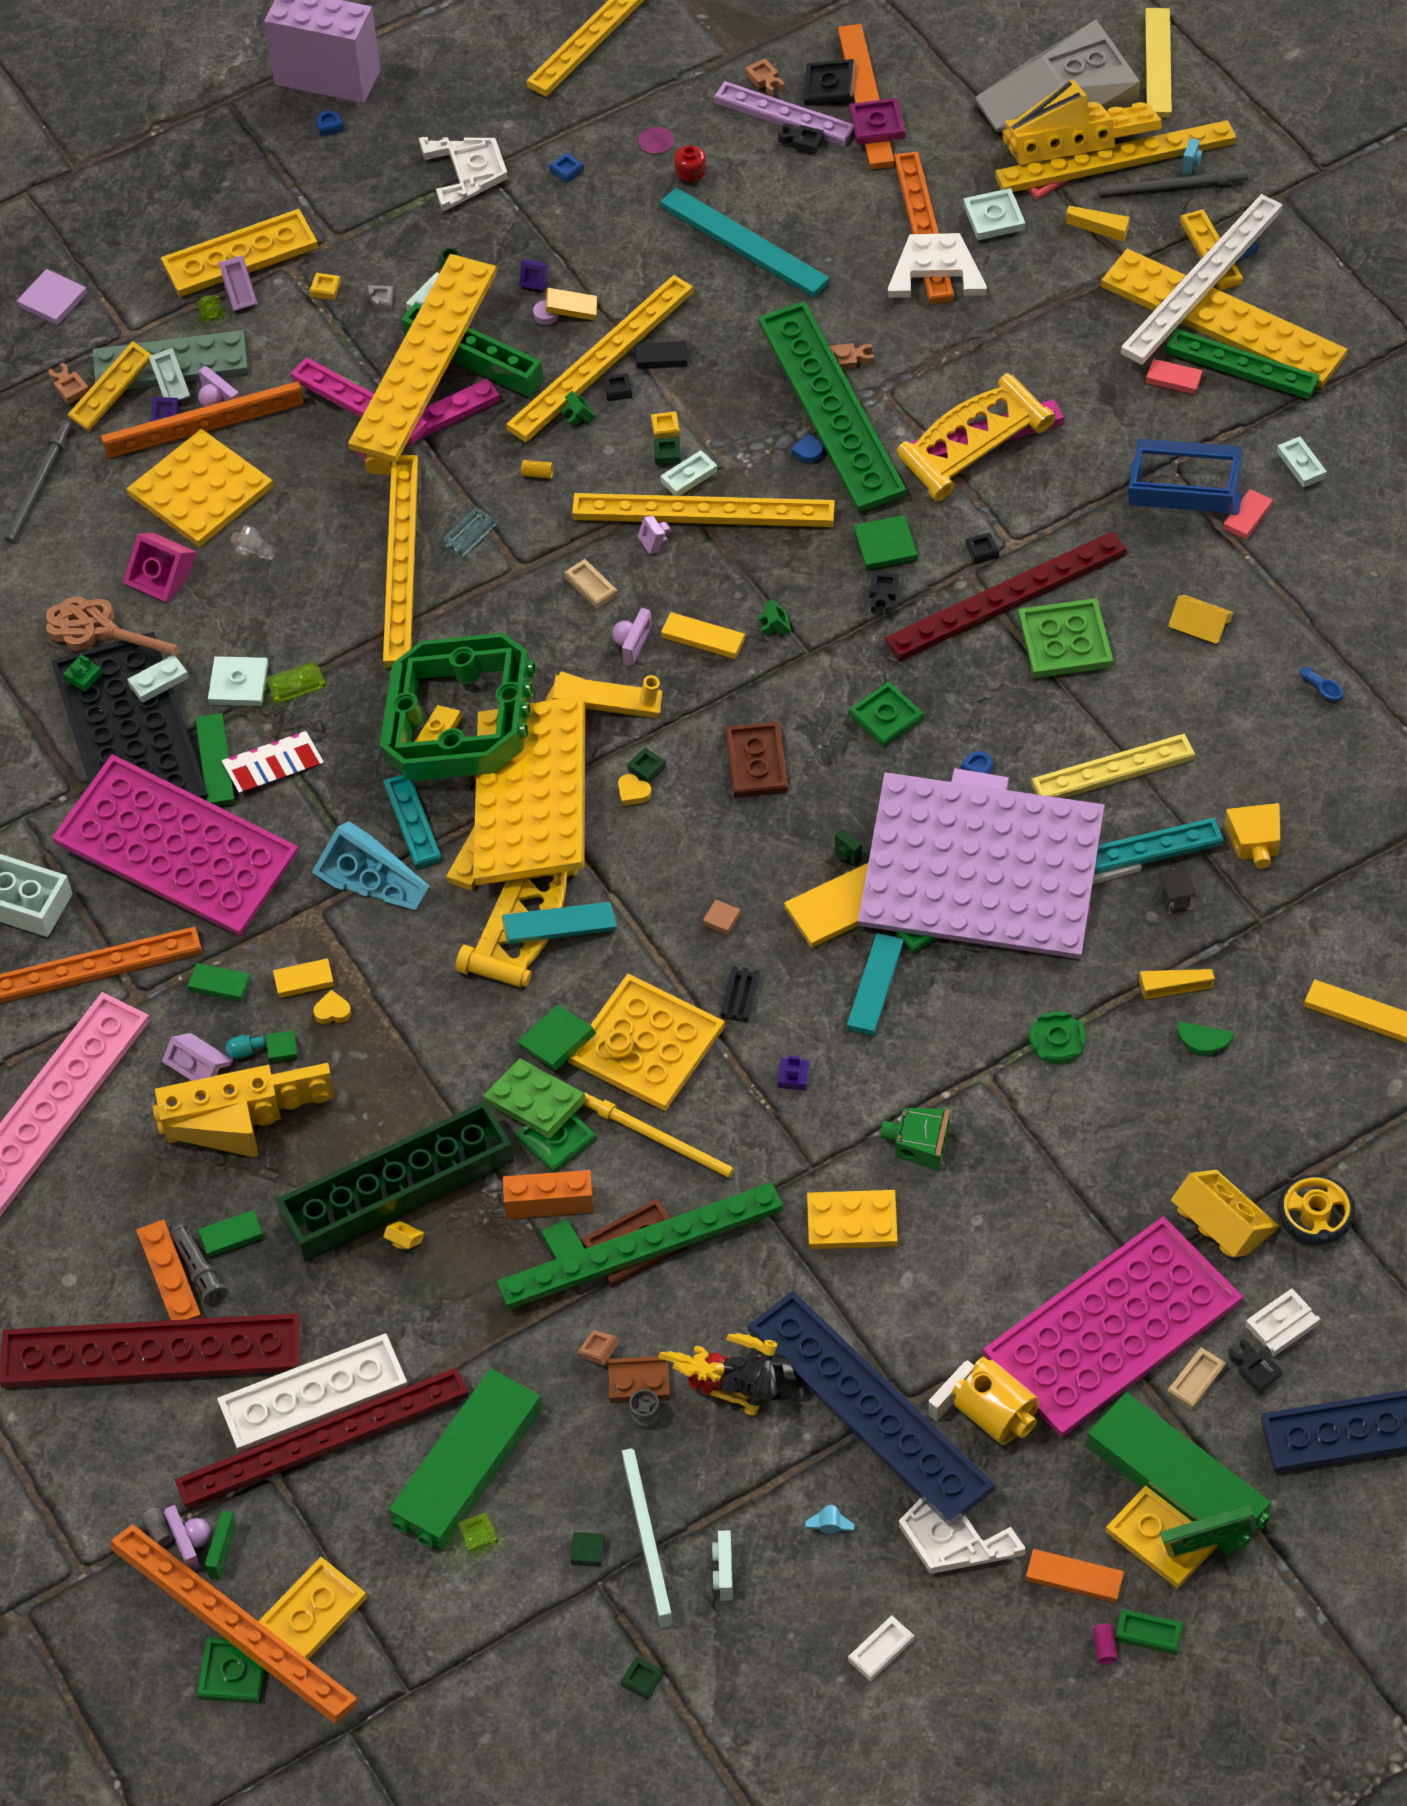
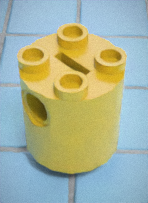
(996, 1402)

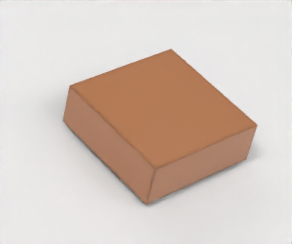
(721, 917)
(598, 1347)

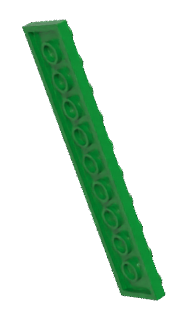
(832, 407)

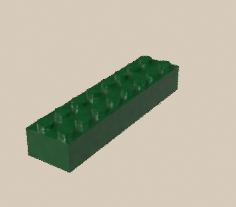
(394, 1180)

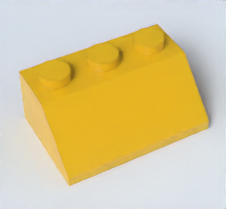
(1223, 1212)

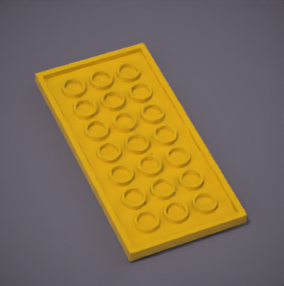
(534, 804)

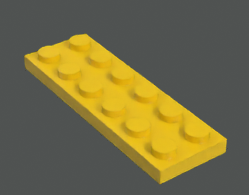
(259, 244)

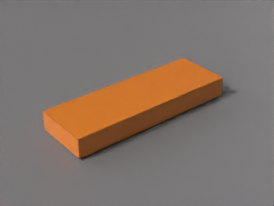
(1074, 1576)

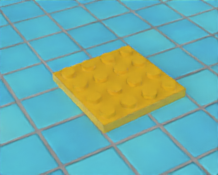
(200, 487)
(666, 1037)

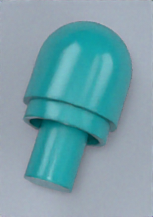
(243, 1046)

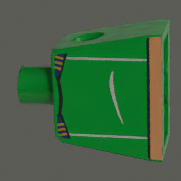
(919, 1135)

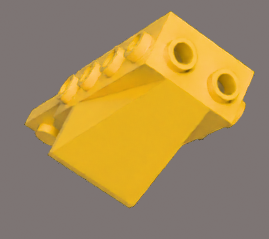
(227, 1119)

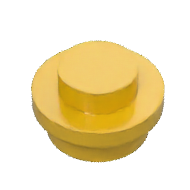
(618, 1044)

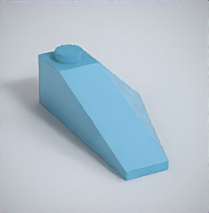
(365, 866)

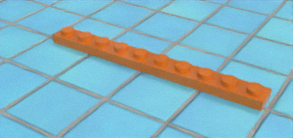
(234, 1624)

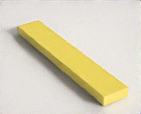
(1158, 61)
(1115, 768)

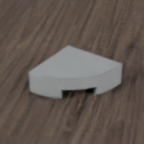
(381, 296)

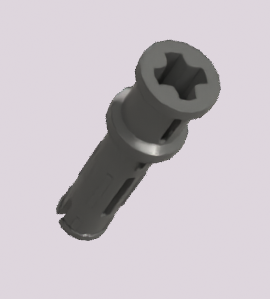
(202, 1273)

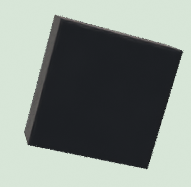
(617, 387)
(982, 548)

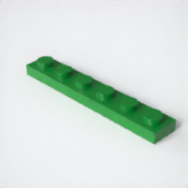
(1242, 364)

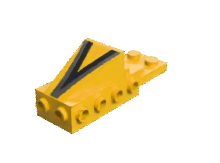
(1054, 123)

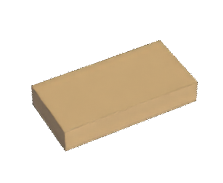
(590, 584)
(1196, 1379)

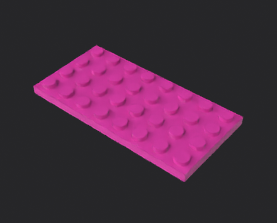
(175, 845)
(1114, 1325)

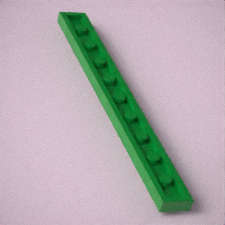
(639, 1246)

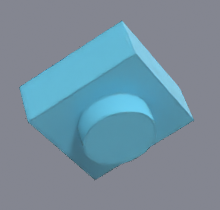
(1191, 156)

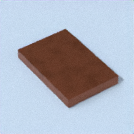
(756, 759)
(642, 1217)

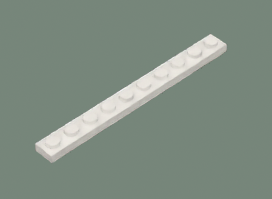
(1201, 279)

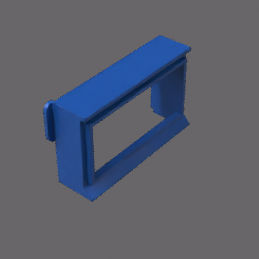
(1185, 496)

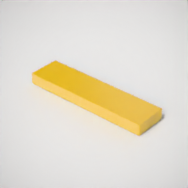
(1203, 239)
(110, 386)
(1357, 1010)

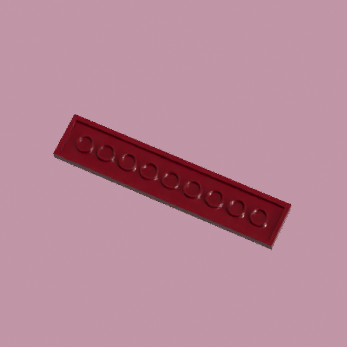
(150, 1350)

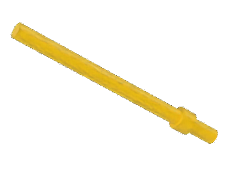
(609, 1111)

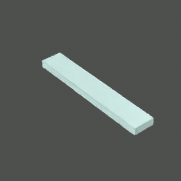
(647, 1538)

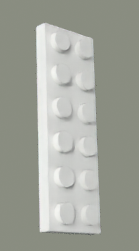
(312, 1393)

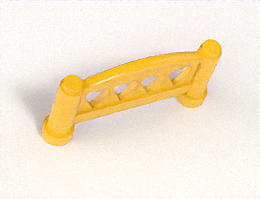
(936, 470)
(488, 957)

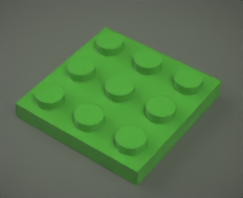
(1065, 638)

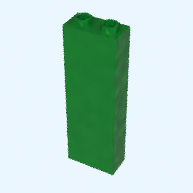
(465, 1460)
(1172, 1466)

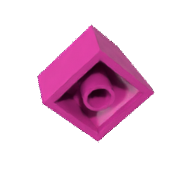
(158, 566)

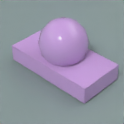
(237, 283)
(214, 388)
(632, 635)
(191, 1535)

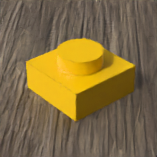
(403, 1235)

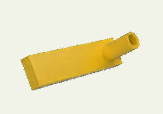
(613, 697)

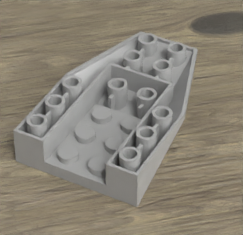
(1084, 57)

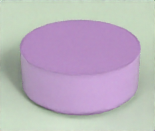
(541, 316)

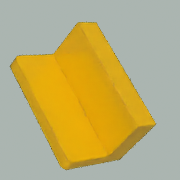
(1199, 618)

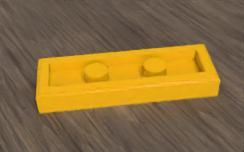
(703, 635)

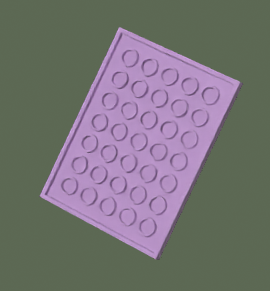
(981, 865)

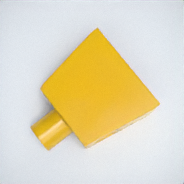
(1255, 832)

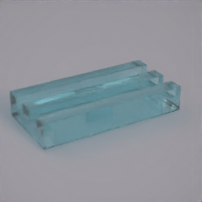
(472, 534)

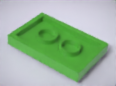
(534, 1098)

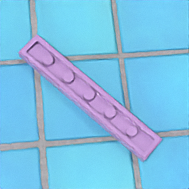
(782, 112)

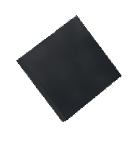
(829, 82)

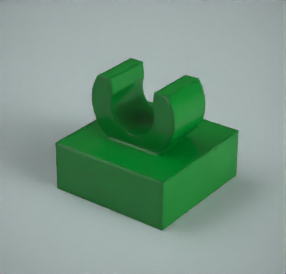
(579, 408)
(776, 619)
(82, 673)

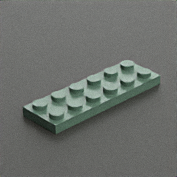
(219, 351)

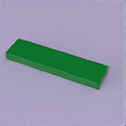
(214, 750)

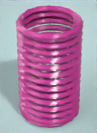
(1107, 1644)

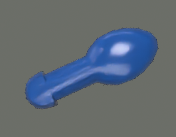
(1327, 688)

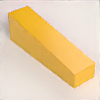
(1099, 222)
(1173, 982)

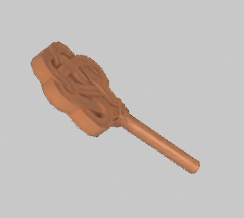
(71, 624)

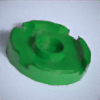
(1057, 1038)

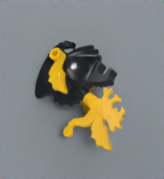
(751, 1374)

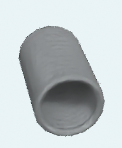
(161, 1525)

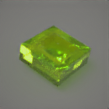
(477, 1532)

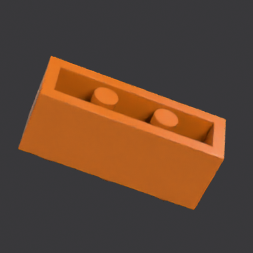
(548, 1194)

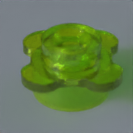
(207, 302)

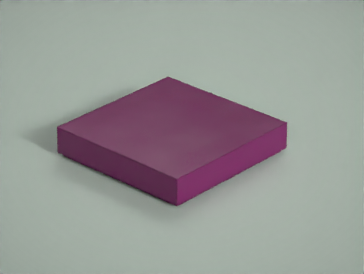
(877, 121)

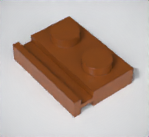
(637, 1373)

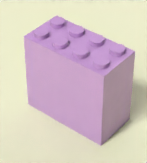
(323, 47)

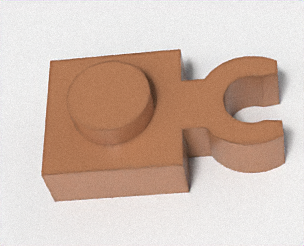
(764, 74)
(849, 356)
(68, 385)

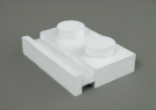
(1282, 1322)

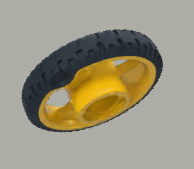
(1316, 1198)

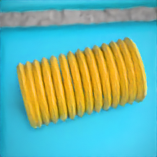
(537, 469)

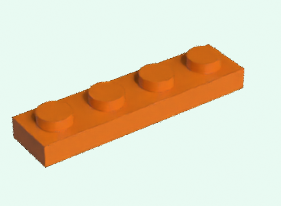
(168, 1271)

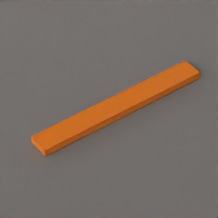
(865, 89)
(921, 217)
(204, 418)
(99, 964)

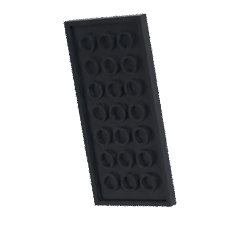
(116, 722)

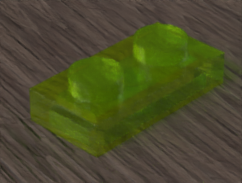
(295, 681)

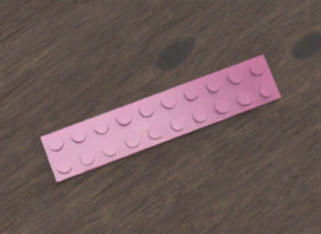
(64, 1089)

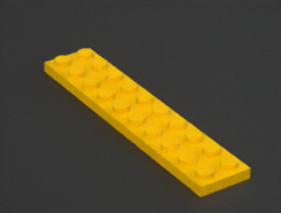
(1226, 317)
(422, 358)

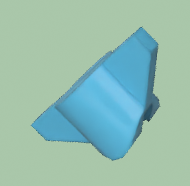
(829, 1521)

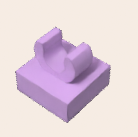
(653, 534)

